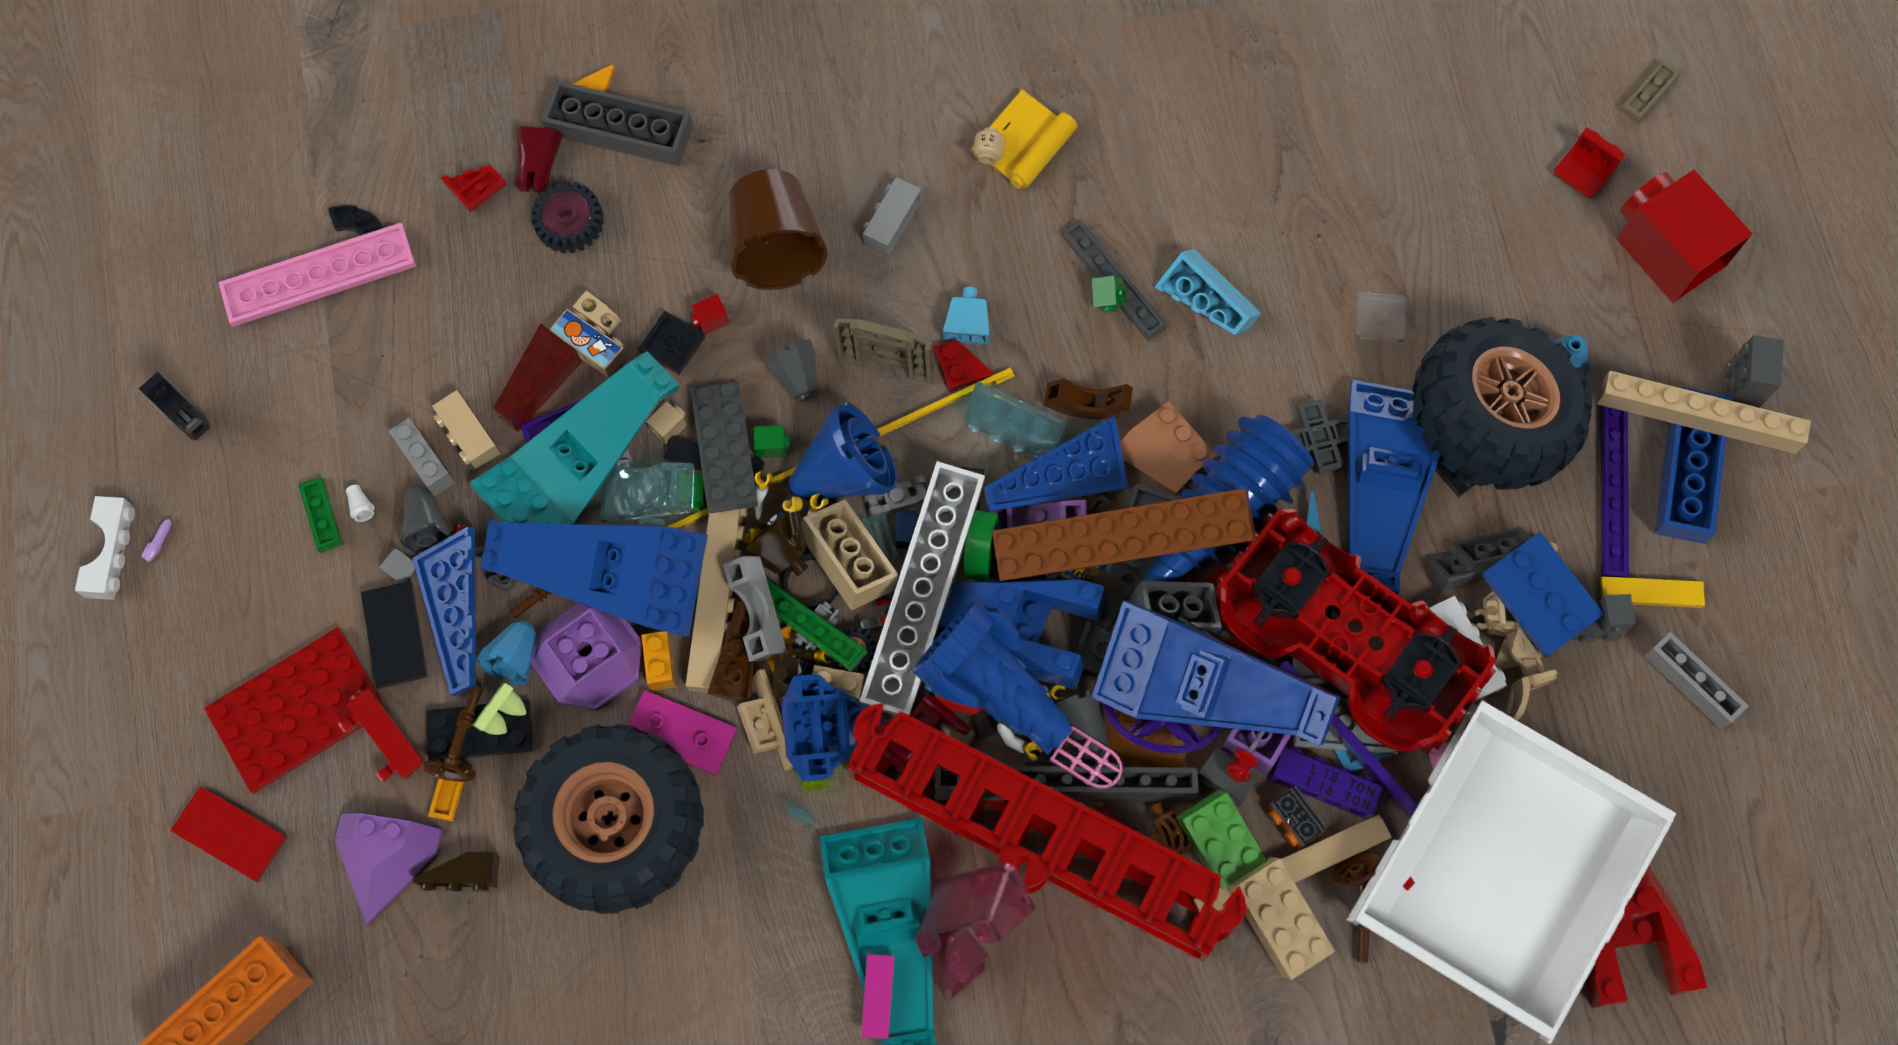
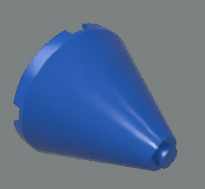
(844, 459)

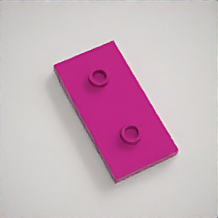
(693, 735)

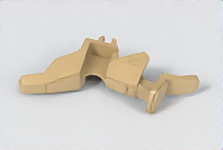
(1515, 651)

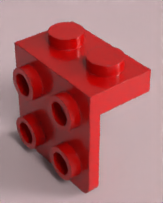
(1589, 163)

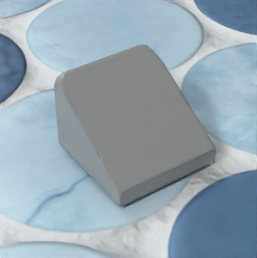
(398, 566)

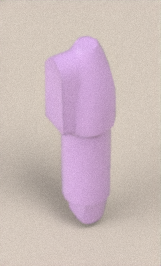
(154, 547)

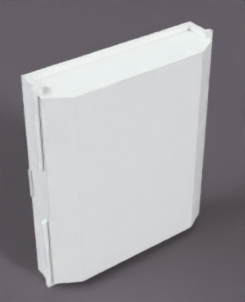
(1514, 868)

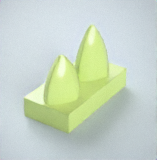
(505, 701)

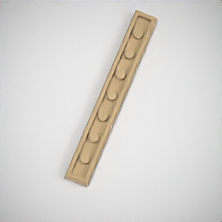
(1324, 853)

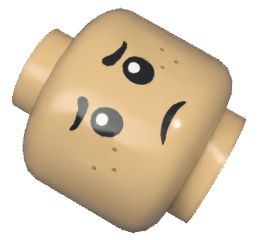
(988, 146)

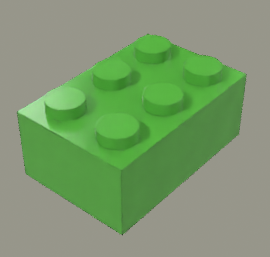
(1221, 837)

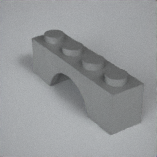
(749, 581)

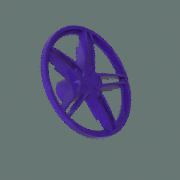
(1180, 730)

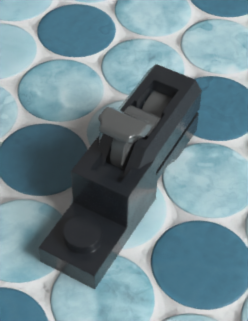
(175, 406)

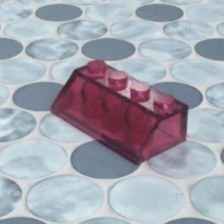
(963, 963)

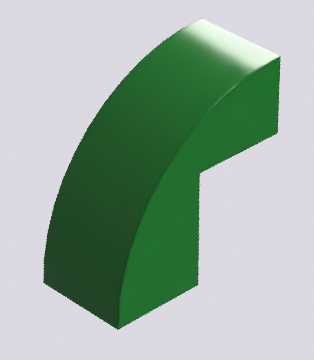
(979, 546)

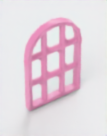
(1077, 760)

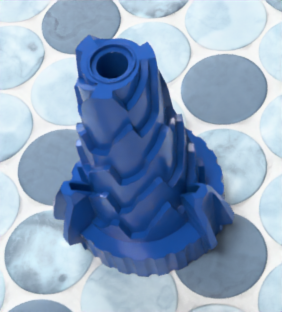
(976, 669)

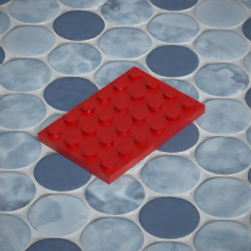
(290, 710)

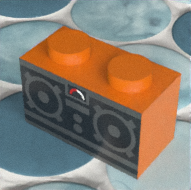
(1296, 818)

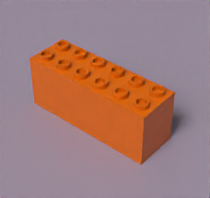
(237, 999)

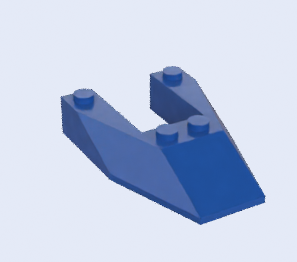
(1028, 607)

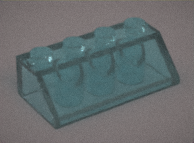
(1013, 421)

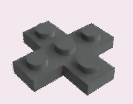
(1321, 436)

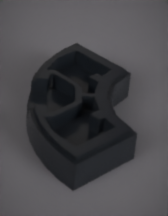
(354, 219)

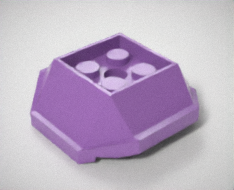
(592, 679)

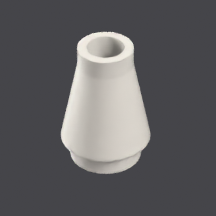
(359, 505)

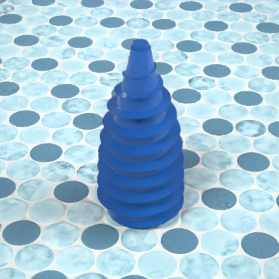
(1258, 458)

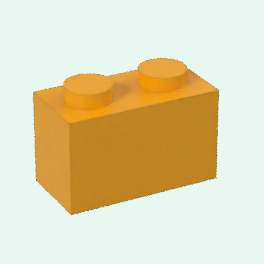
(659, 661)

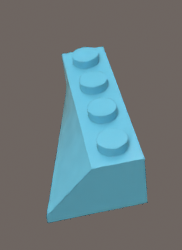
(1208, 292)

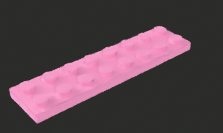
(316, 274)

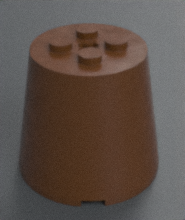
(773, 231)

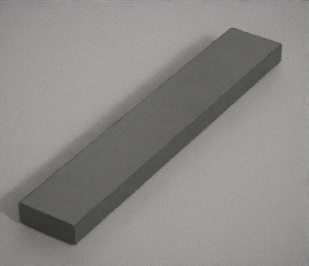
(1102, 265)

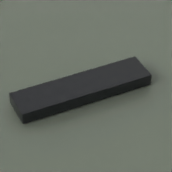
(688, 452)

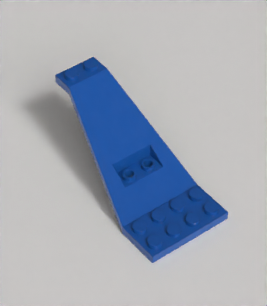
(1386, 478)
(619, 569)
(1158, 664)

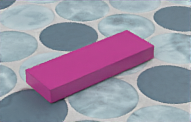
(877, 996)

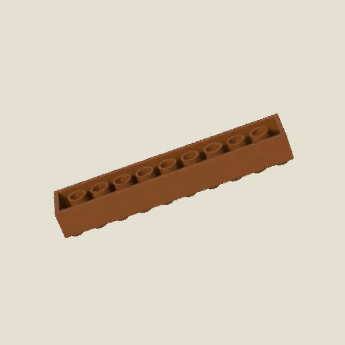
(1124, 535)

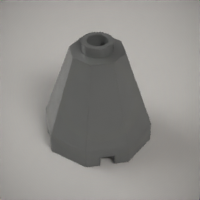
(795, 368)

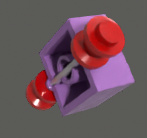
(1252, 750)

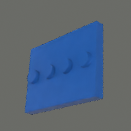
(1542, 594)

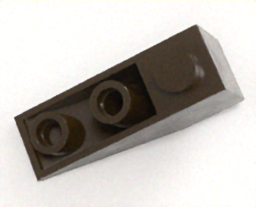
(467, 870)

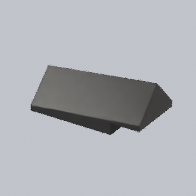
(1473, 557)

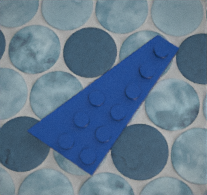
(1074, 469)

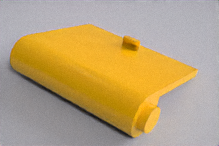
(1030, 138)

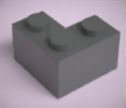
(1614, 623)

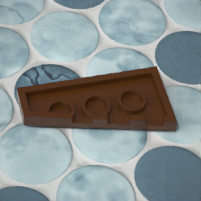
(733, 671)

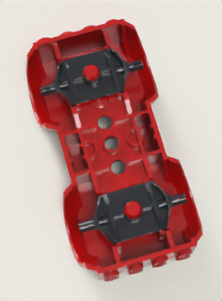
(1395, 694)

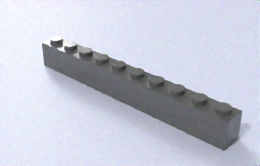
(1134, 785)

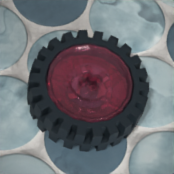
(567, 233)

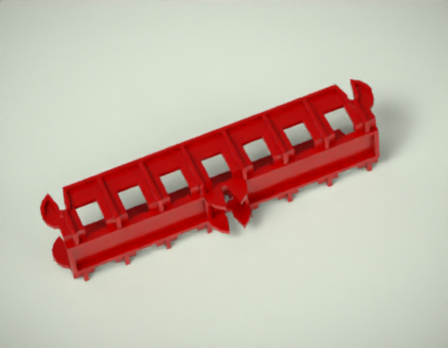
(1067, 822)

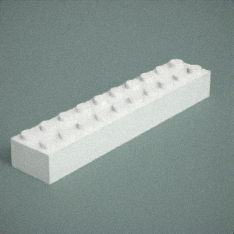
(922, 588)

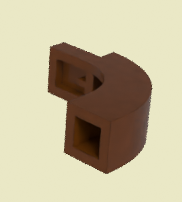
(1086, 402)

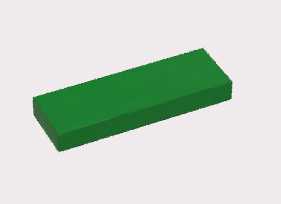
(320, 514)

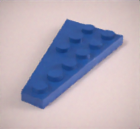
(448, 592)

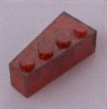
(536, 377)

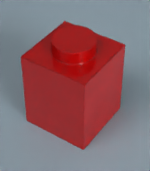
(709, 314)

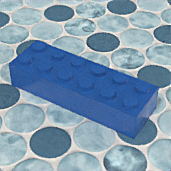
(1691, 482)

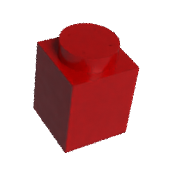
(1680, 232)

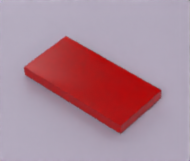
(228, 834)

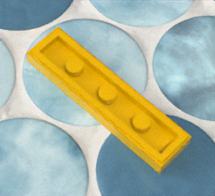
(1655, 591)

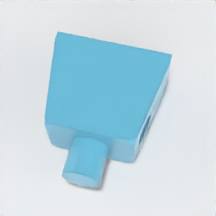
(967, 319)

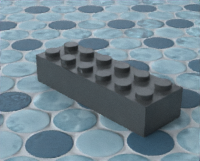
(618, 123)

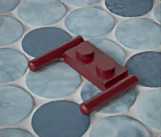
(930, 713)

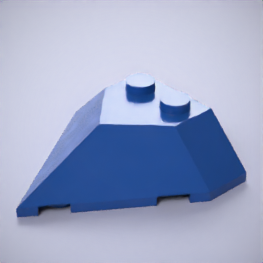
(818, 726)

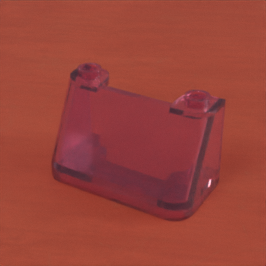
(985, 898)

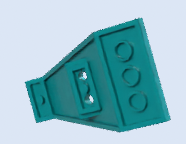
(543, 483)
(877, 878)

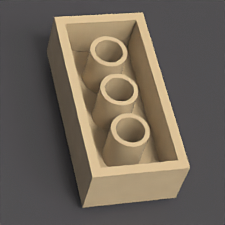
(848, 554)
(1282, 919)

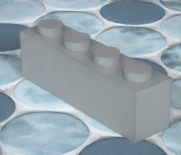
(1696, 681)

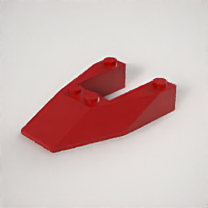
(1647, 919)

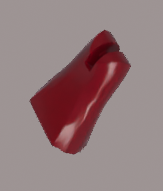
(536, 156)

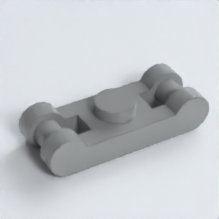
(898, 498)

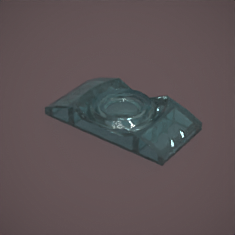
(647, 492)

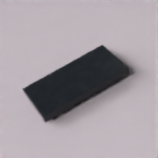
(394, 634)

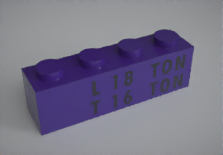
(1326, 783)

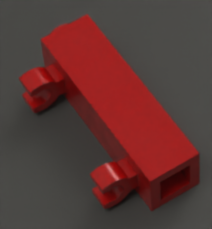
(385, 733)

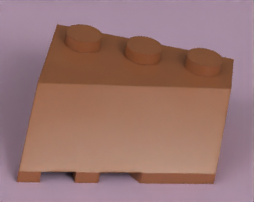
(1166, 449)

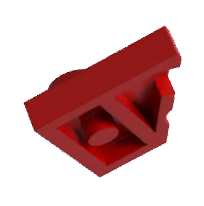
(475, 186)
(960, 365)

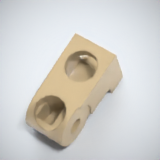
(596, 312)

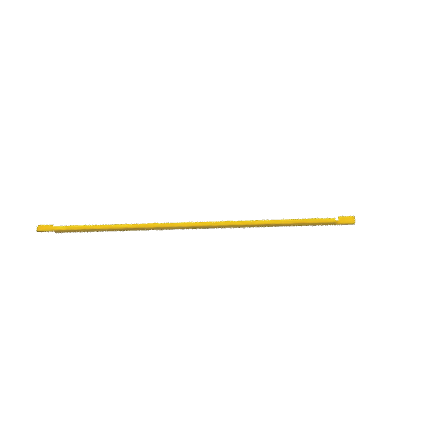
(998, 378)

